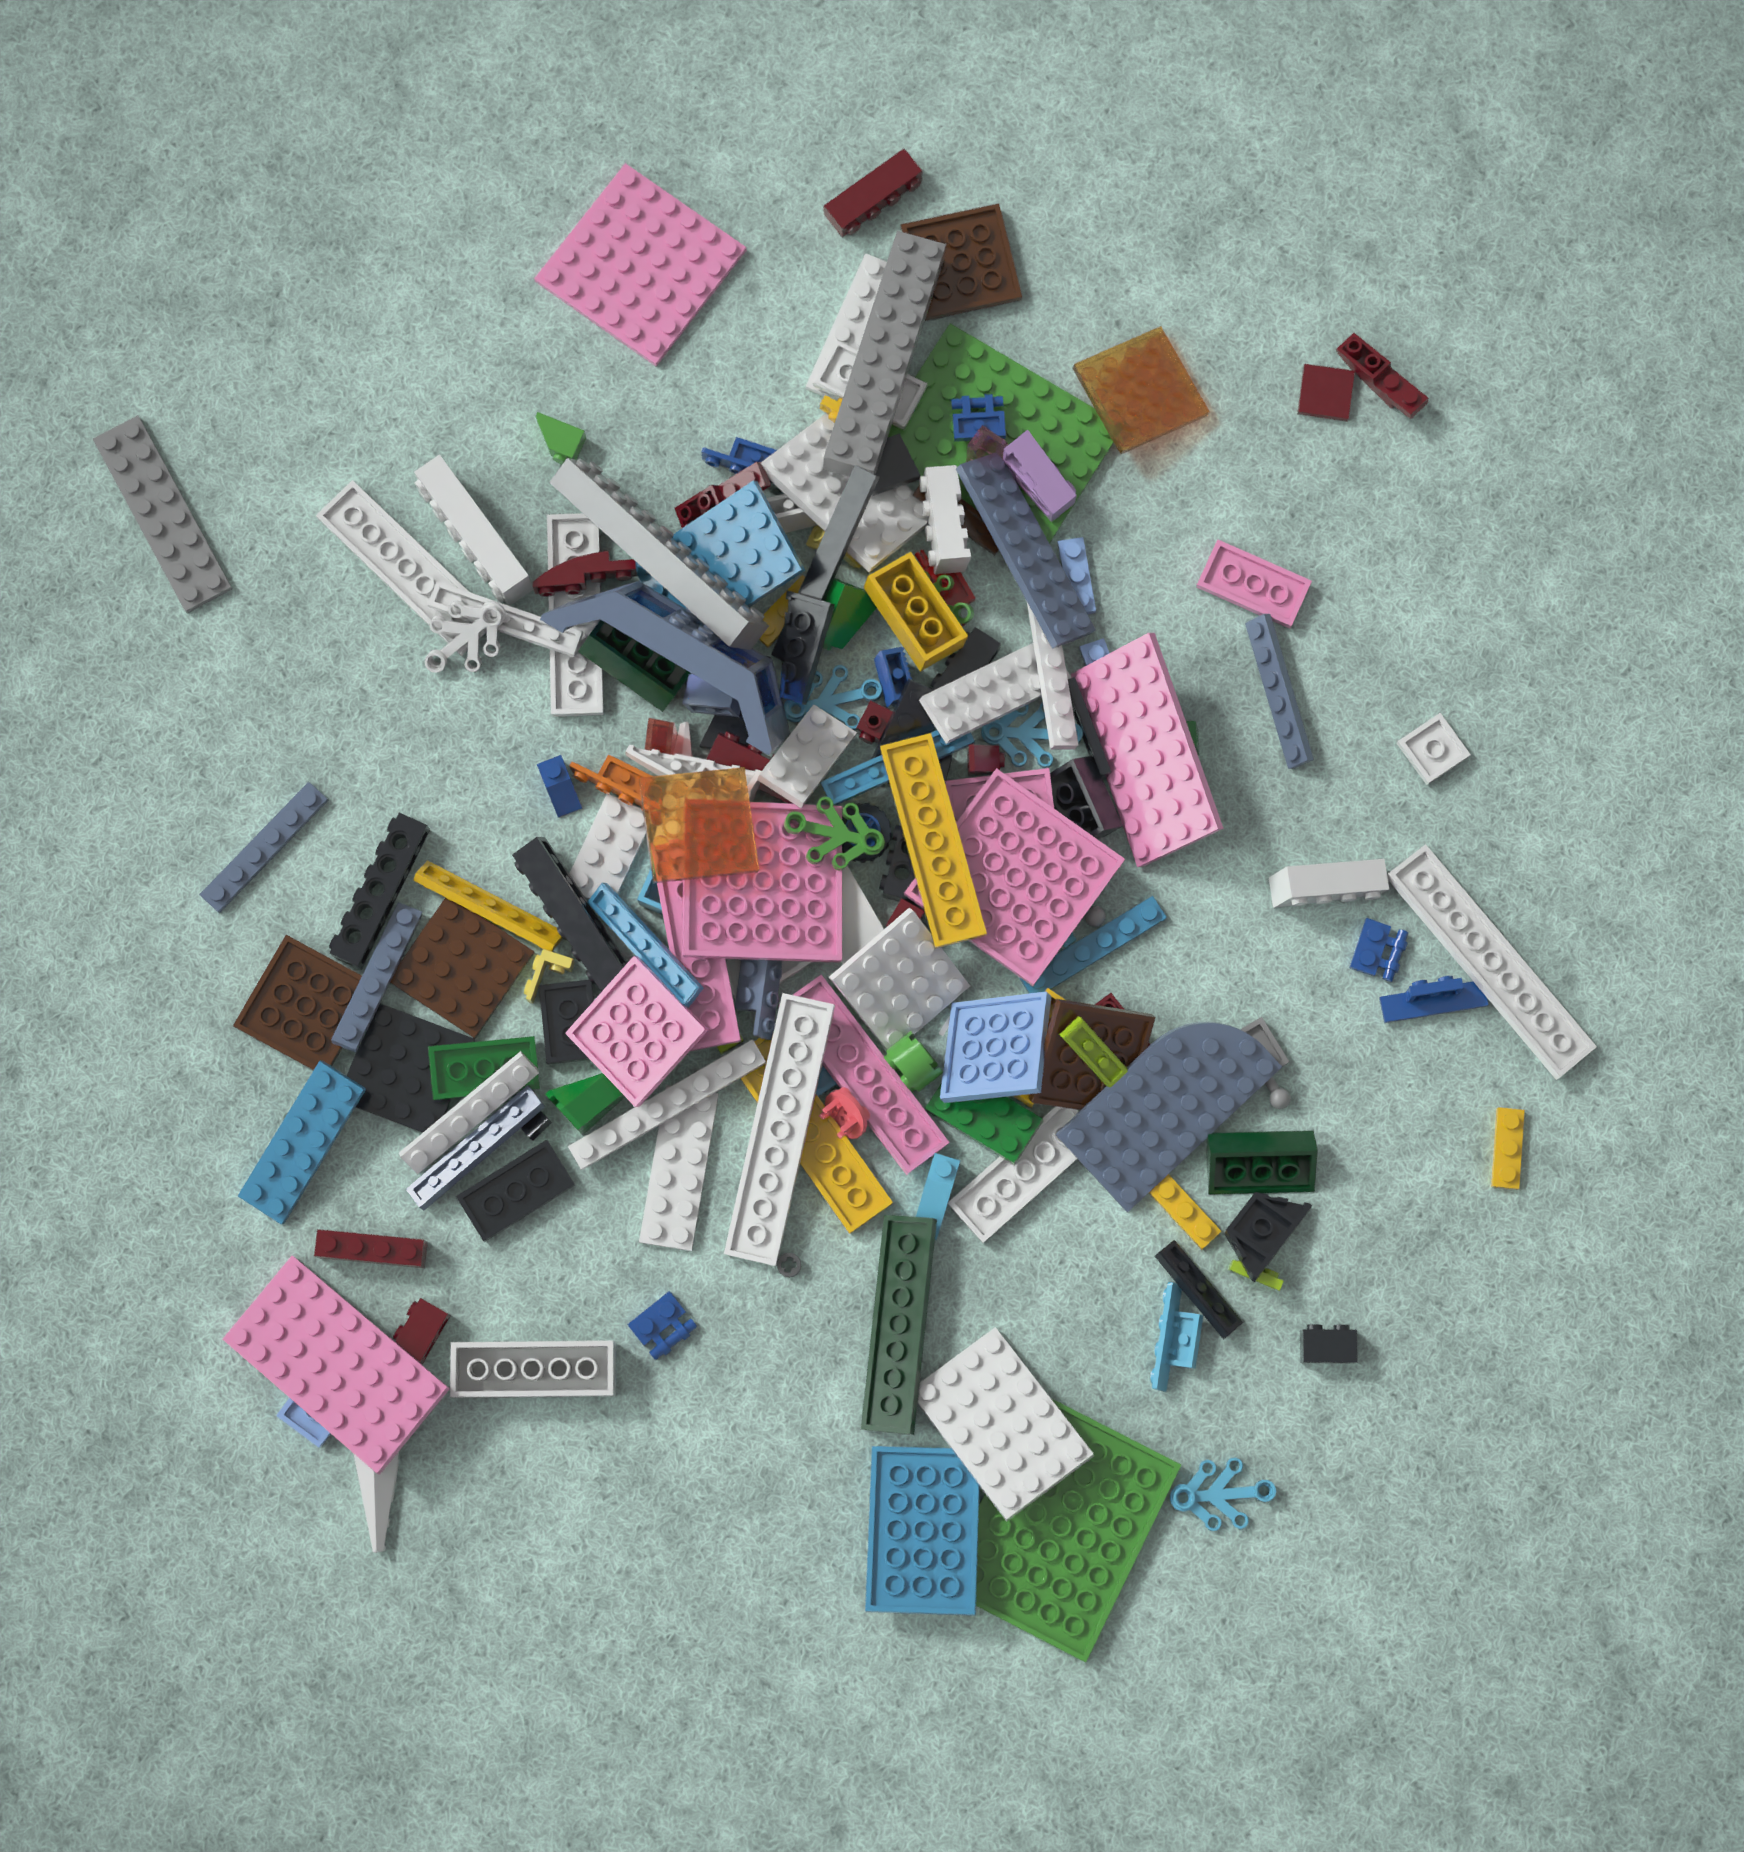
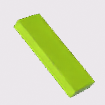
(1094, 1052)

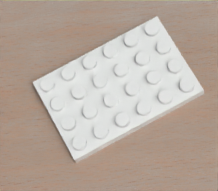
(799, 473)
(1001, 1424)

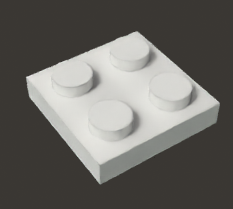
(1433, 748)

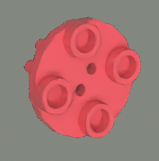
(846, 1112)

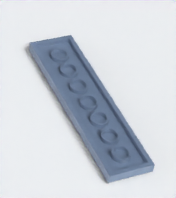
(1025, 550)

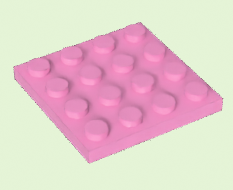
(636, 1031)

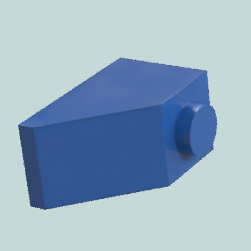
(559, 786)

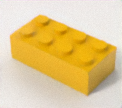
(915, 611)

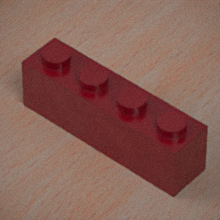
(873, 193)
(729, 752)
(371, 1248)
(421, 1329)

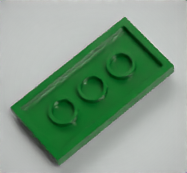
(465, 1066)
(992, 1122)

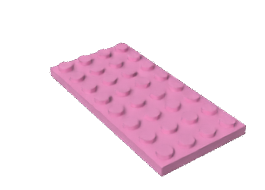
(1149, 751)
(336, 1364)

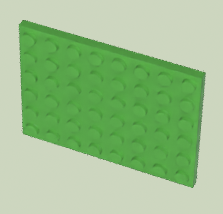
(1058, 421)
(1074, 1546)

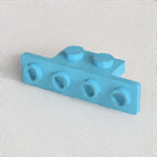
(1177, 1340)

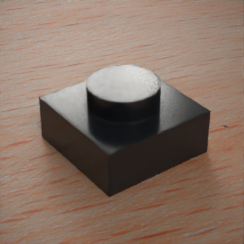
(536, 1125)

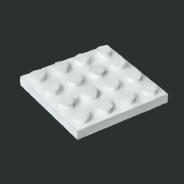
(899, 980)

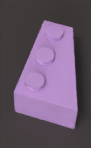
(1038, 476)

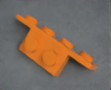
(613, 777)

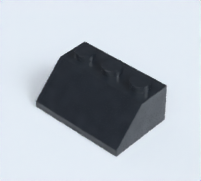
(1083, 797)

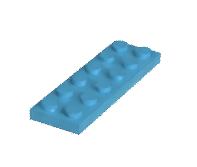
(301, 1142)

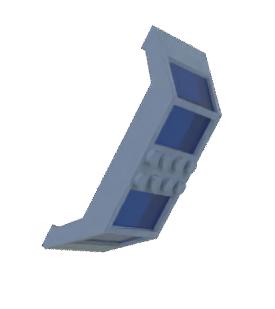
(691, 645)

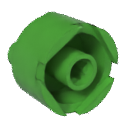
(913, 1061)

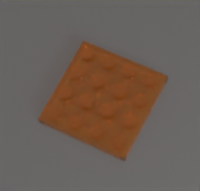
(1140, 390)
(698, 825)

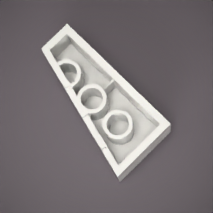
(945, 520)
(1328, 882)

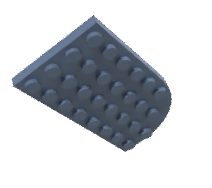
(1166, 1106)

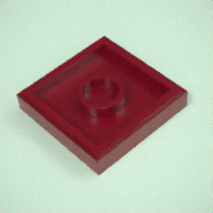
(1325, 392)

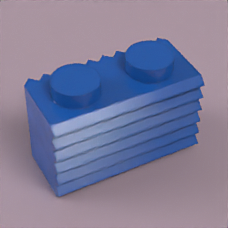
(892, 673)

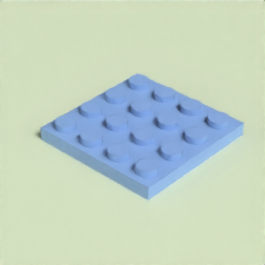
(995, 1047)

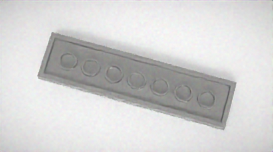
(162, 514)

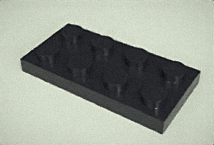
(515, 1190)

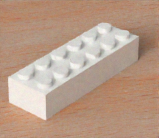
(473, 530)
(533, 1369)

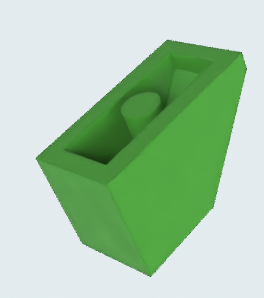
(561, 438)

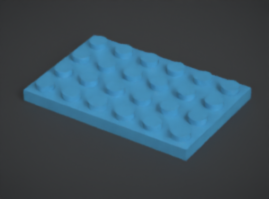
(741, 545)
(921, 1533)

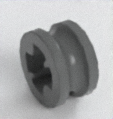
(794, 1271)

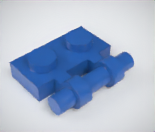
(967, 423)
(1371, 946)
(656, 1319)

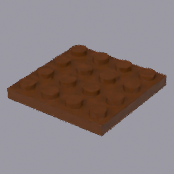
(976, 264)
(461, 967)
(299, 1004)
(1066, 1077)

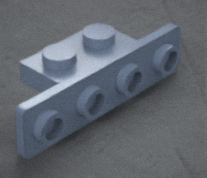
(759, 992)

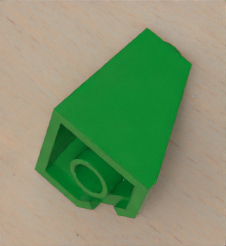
(850, 612)
(586, 1100)

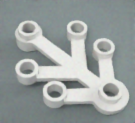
(468, 633)

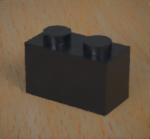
(1328, 1345)

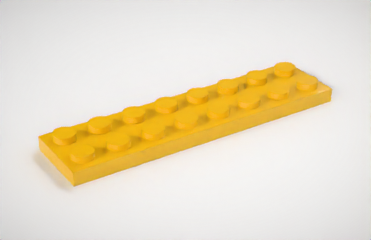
(933, 841)
(832, 1161)

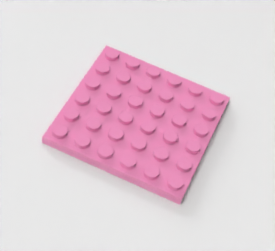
(640, 264)
(1029, 874)
(775, 914)

